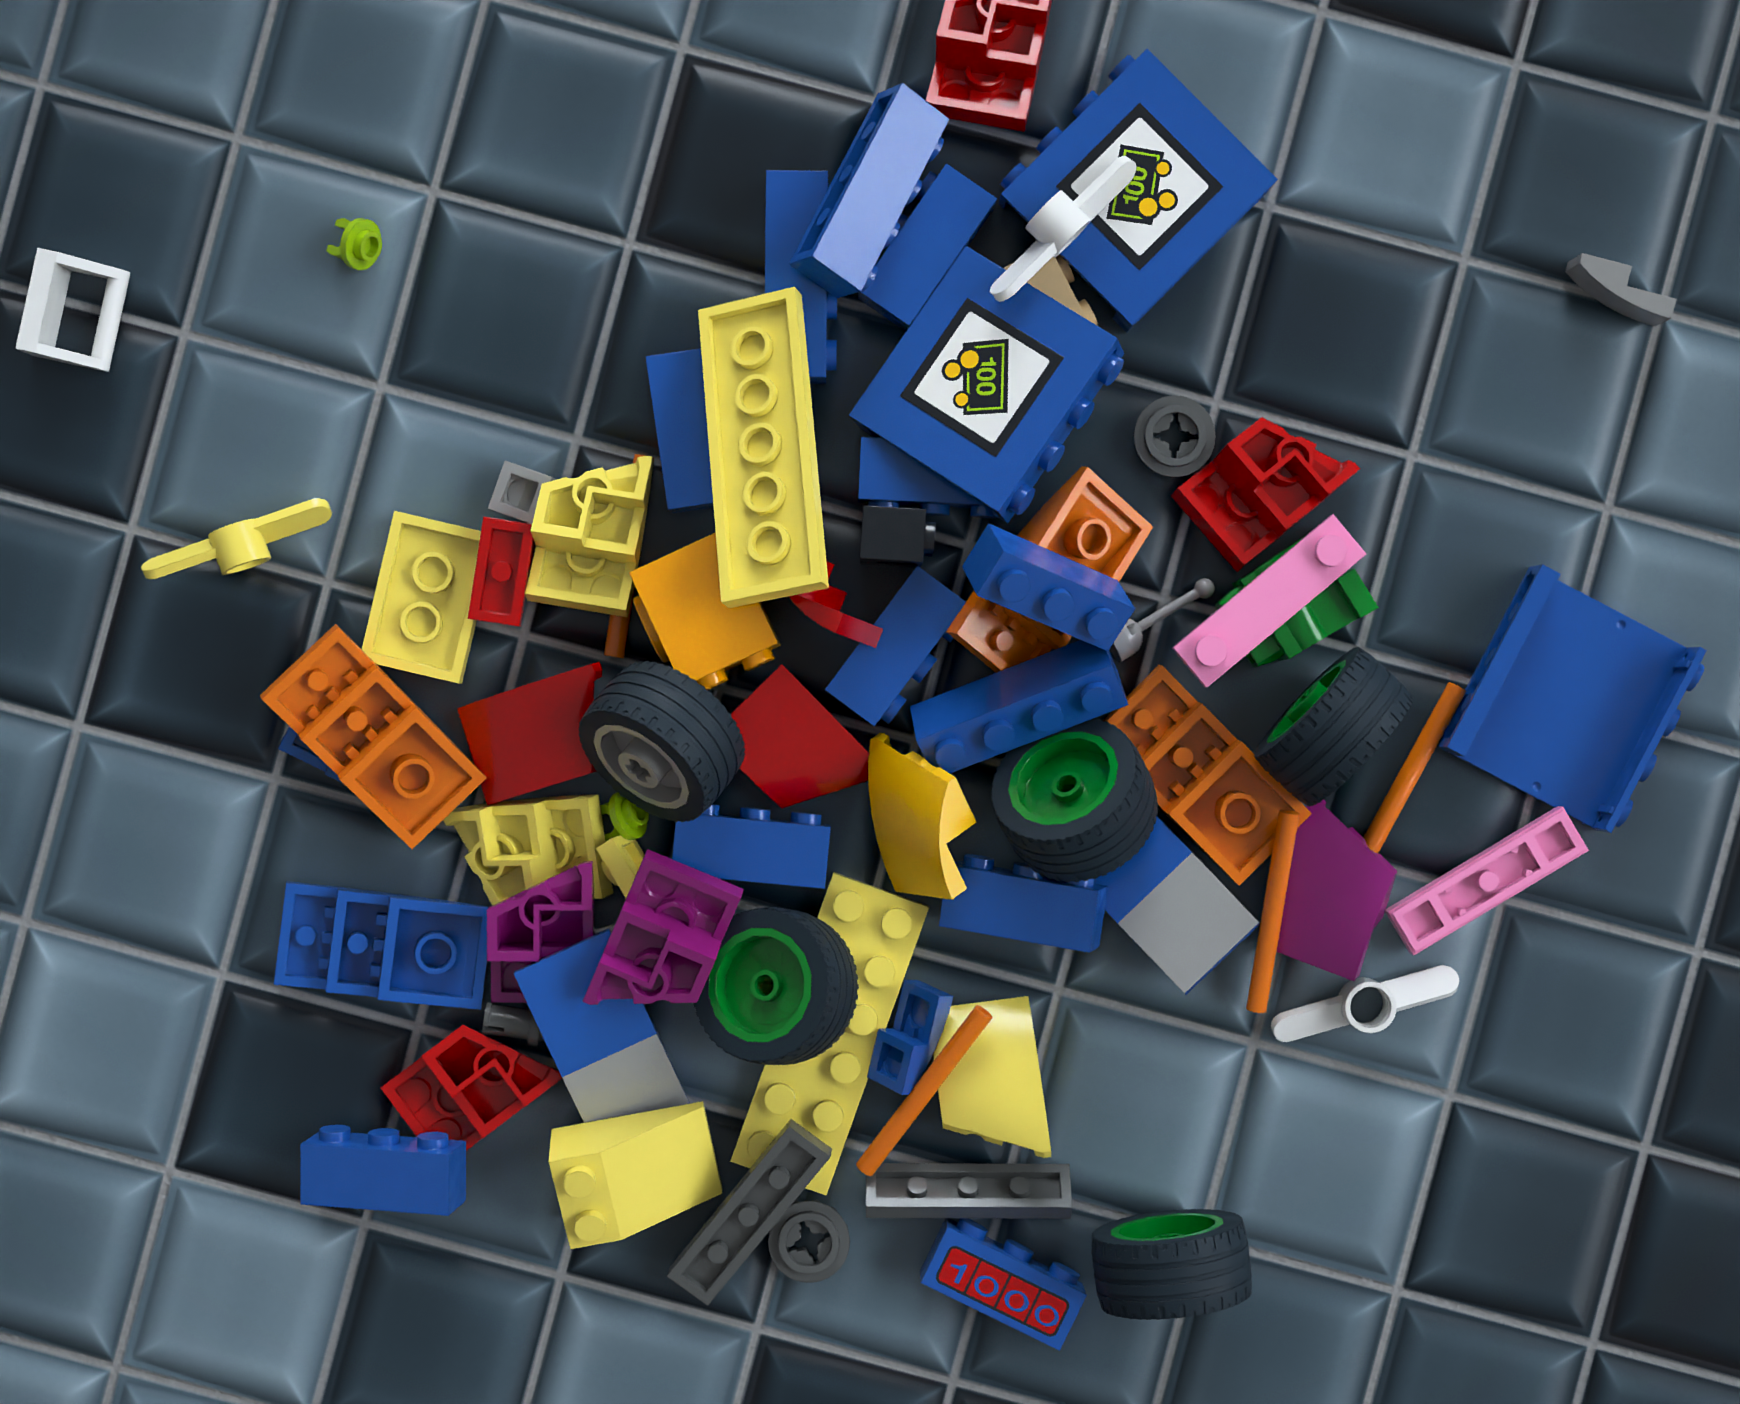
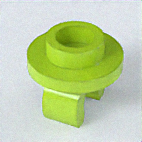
(359, 243)
(626, 818)

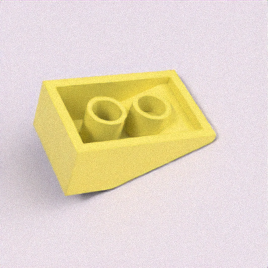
(631, 1171)

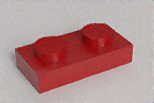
(501, 572)

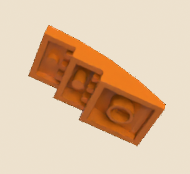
(1078, 522)
(373, 736)
(1204, 775)

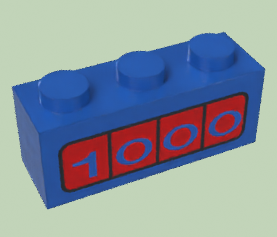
(1003, 1281)

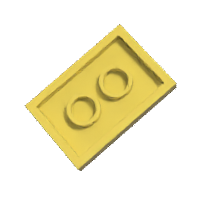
(424, 598)

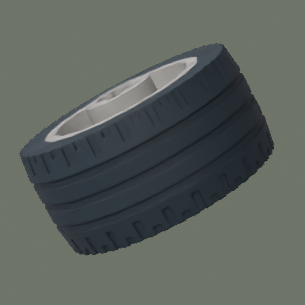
(662, 741)

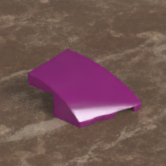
(1333, 895)
(538, 925)
(665, 935)

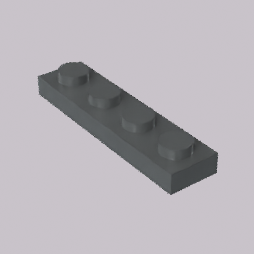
(969, 1191)
(749, 1212)

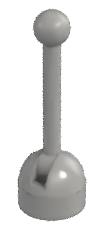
(1131, 635)

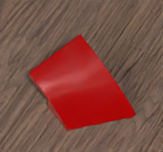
(988, 60)
(1259, 490)
(824, 608)
(531, 734)
(795, 743)
(467, 1086)

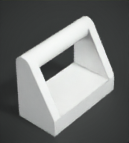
(46, 304)

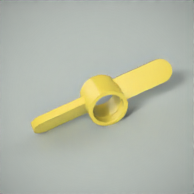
(243, 542)

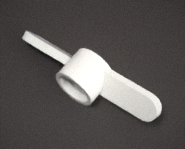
(1061, 223)
(1396, 995)

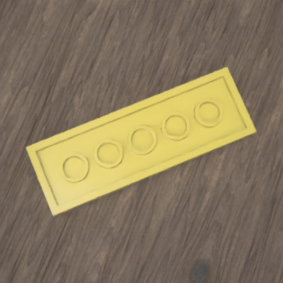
(762, 449)
(828, 1088)

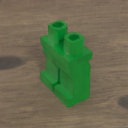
(1328, 612)

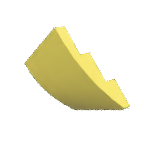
(590, 538)
(530, 841)
(998, 1080)

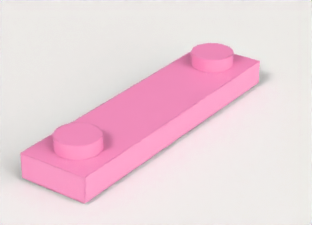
(1269, 601)
(1486, 880)

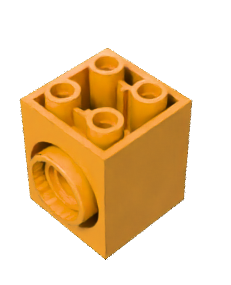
(690, 624)

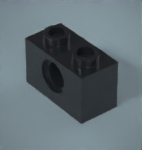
(895, 536)

